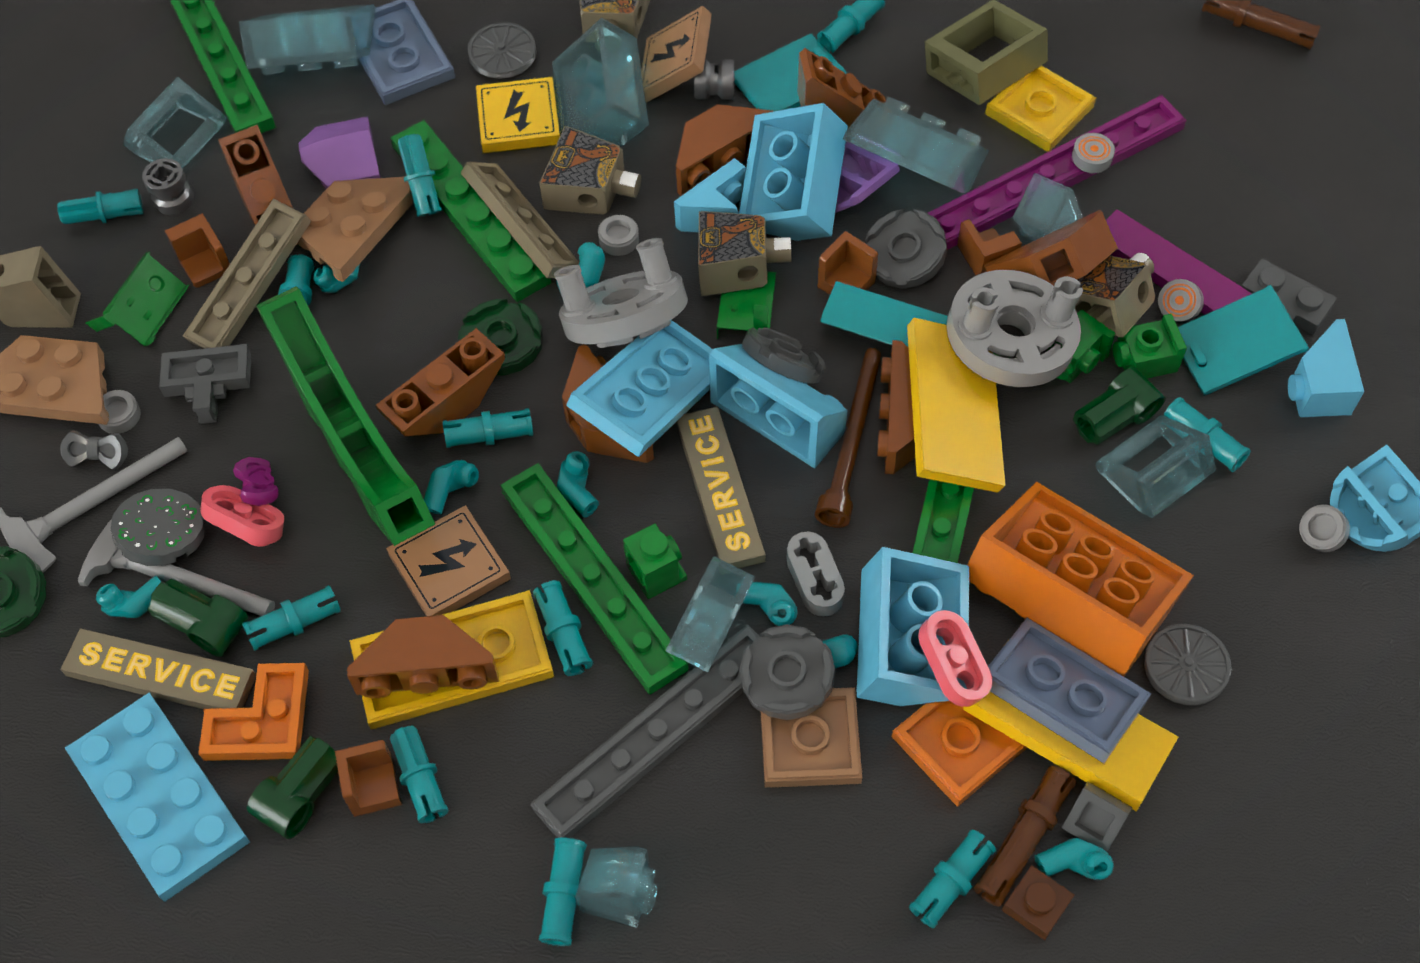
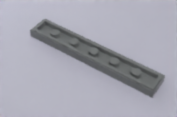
(643, 741)

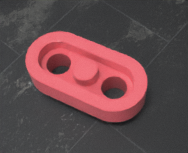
(251, 523)
(956, 659)

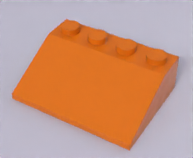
(1077, 577)

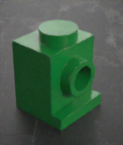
(1093, 346)
(1151, 348)
(654, 560)

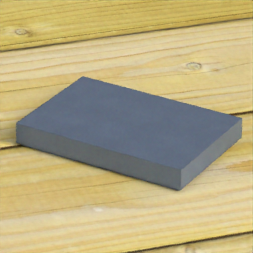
(404, 53)
(1066, 690)

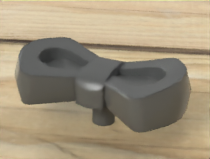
(110, 449)

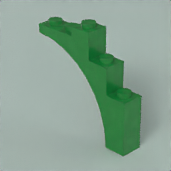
(331, 402)

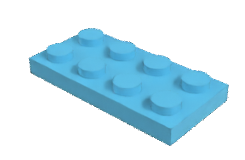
(645, 387)
(157, 796)

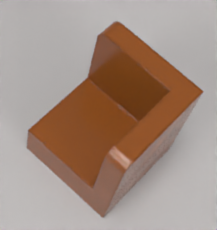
(984, 246)
(198, 250)
(847, 262)
(368, 778)

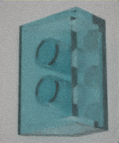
(308, 38)
(601, 85)
(918, 143)

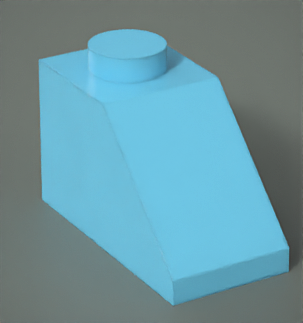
(1327, 376)

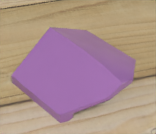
(340, 151)
(861, 175)

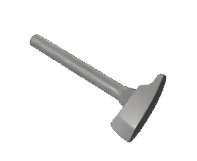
(29, 535)
(106, 556)

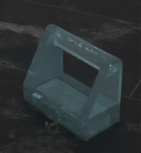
(175, 96)
(1168, 475)

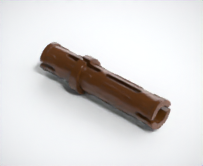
(1264, 20)
(1019, 844)

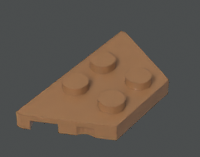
(352, 220)
(53, 379)

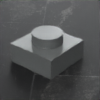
(1096, 817)

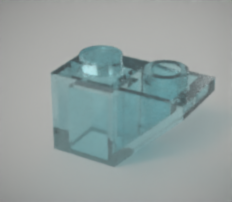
(1046, 208)
(710, 614)
(617, 885)

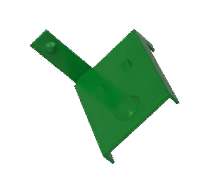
(142, 301)
(747, 307)

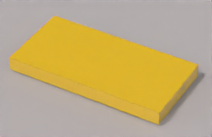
(952, 413)
(502, 626)
(1125, 773)

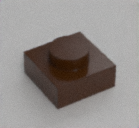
(1038, 902)

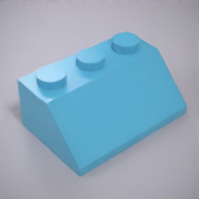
(795, 171)
(775, 405)
(895, 600)

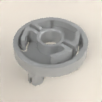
(1020, 300)
(622, 305)

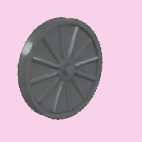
(502, 50)
(1187, 664)

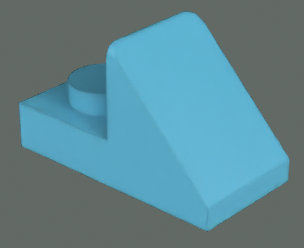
(713, 194)

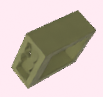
(977, 80)

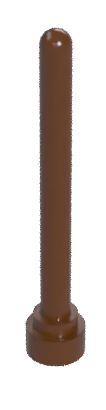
(835, 505)

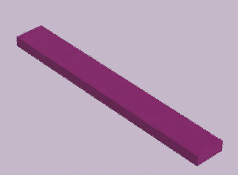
(1001, 196)

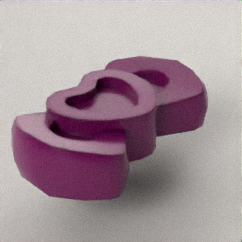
(257, 482)

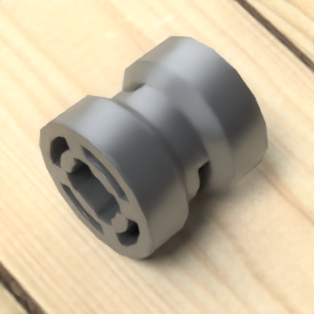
(715, 80)
(168, 186)

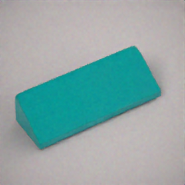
(873, 314)

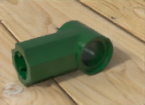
(1126, 401)
(204, 620)
(288, 800)

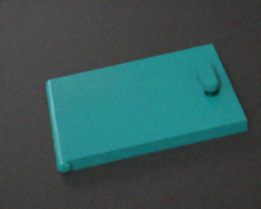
(773, 79)
(1240, 340)

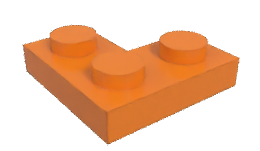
(267, 729)

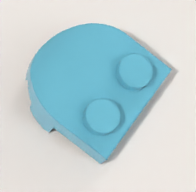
(1379, 501)

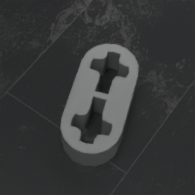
(823, 570)

